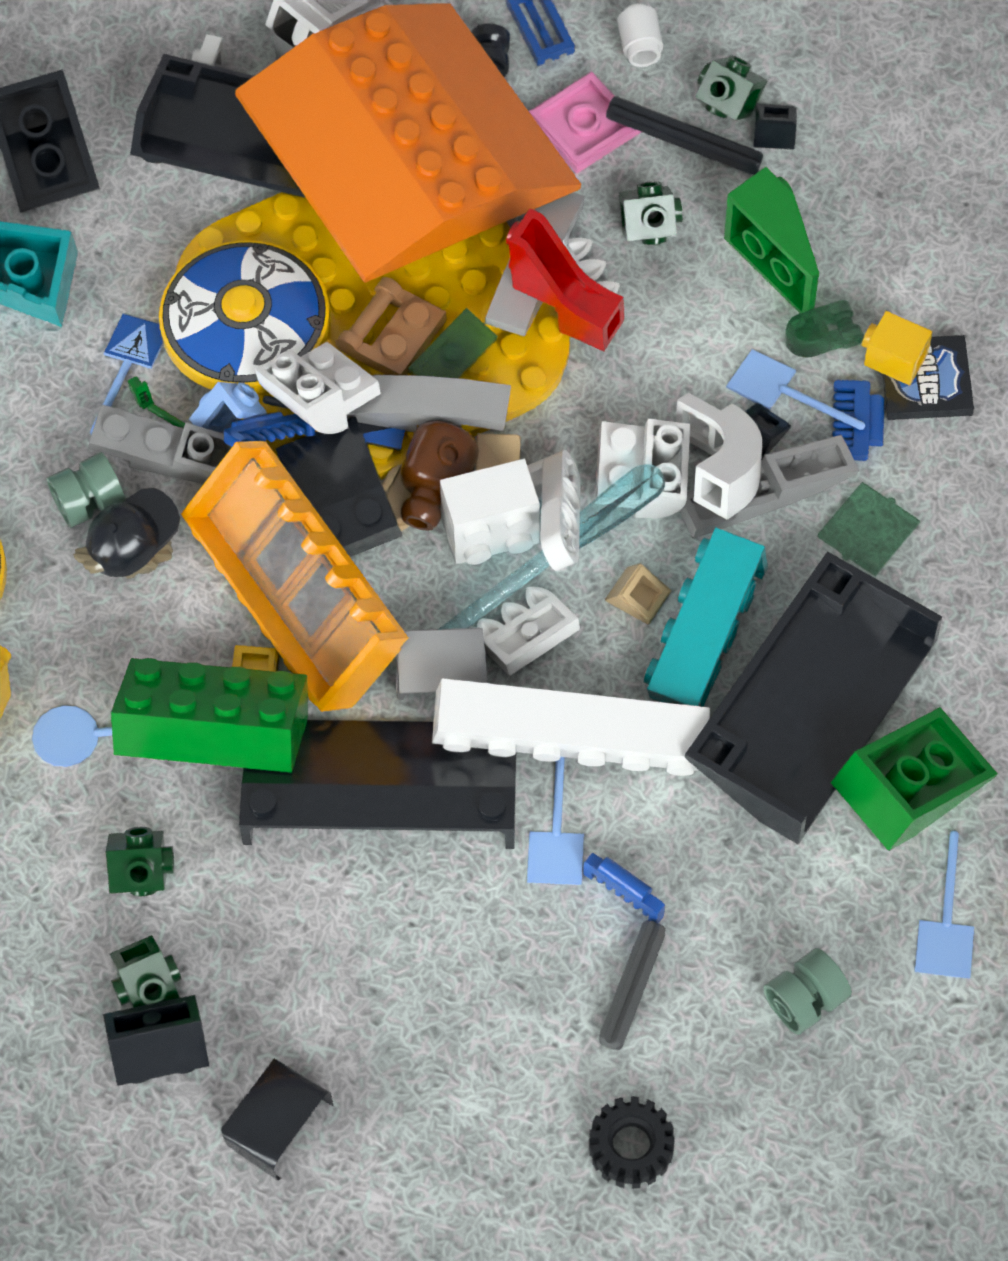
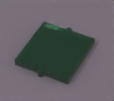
(868, 529)

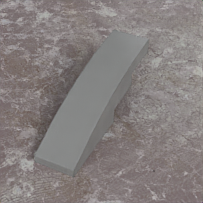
(513, 309)
(419, 399)
(784, 480)

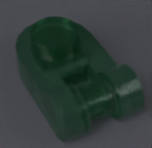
(809, 335)

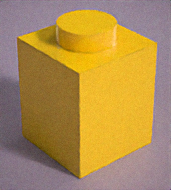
(896, 347)

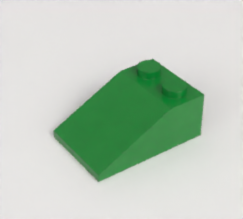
(771, 236)
(912, 777)

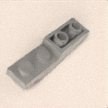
(158, 446)

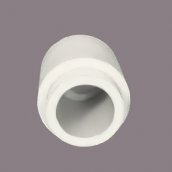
(640, 35)

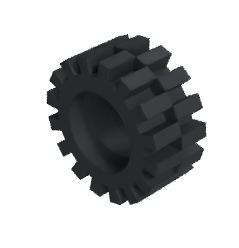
(631, 1115)

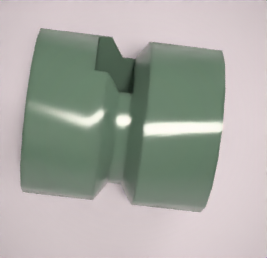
(85, 490)
(811, 988)

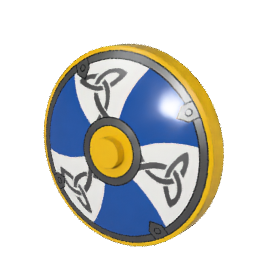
(240, 310)

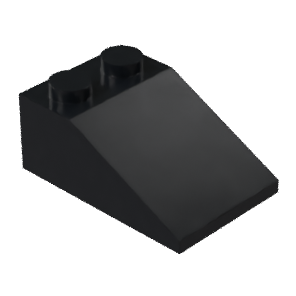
(44, 142)
(343, 486)

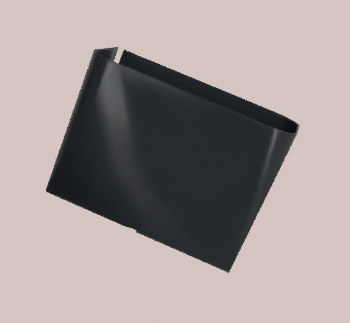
(272, 1115)

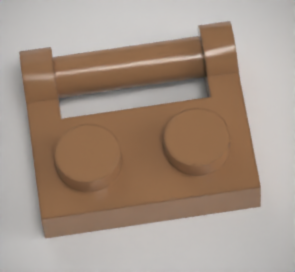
(404, 335)

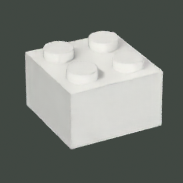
(490, 512)

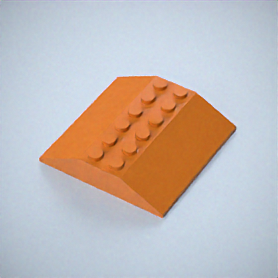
(403, 135)

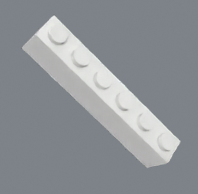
(566, 725)

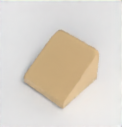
(638, 593)

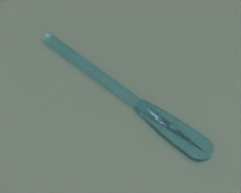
(603, 514)

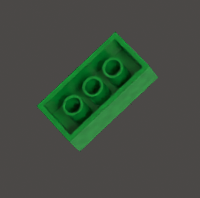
(210, 714)

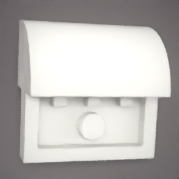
(318, 386)
(657, 444)

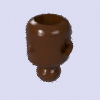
(434, 454)

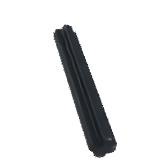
(684, 135)

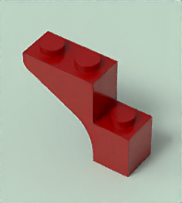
(549, 273)

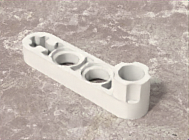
(558, 488)

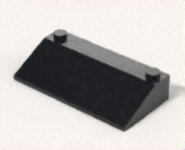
(200, 125)
(813, 695)
(381, 780)

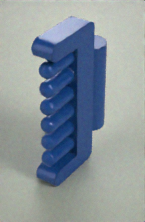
(866, 409)
(267, 428)
(625, 884)

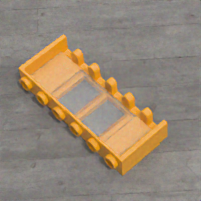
(294, 576)

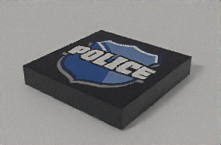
(939, 387)

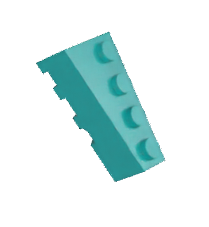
(36, 270)
(706, 619)

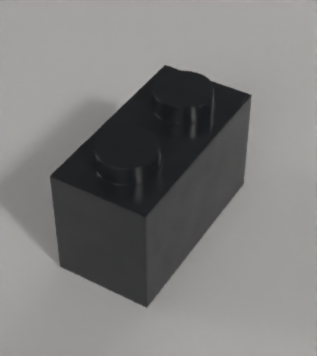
(156, 1040)

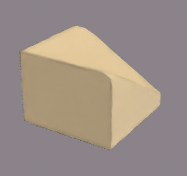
(497, 449)

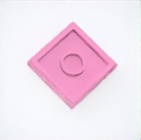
(579, 125)

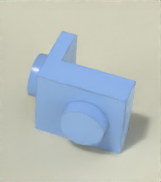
(225, 404)

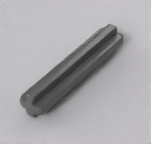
(632, 985)

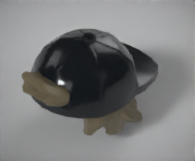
(131, 535)

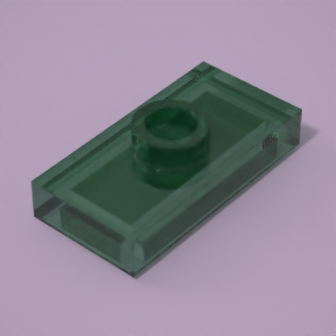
(455, 348)

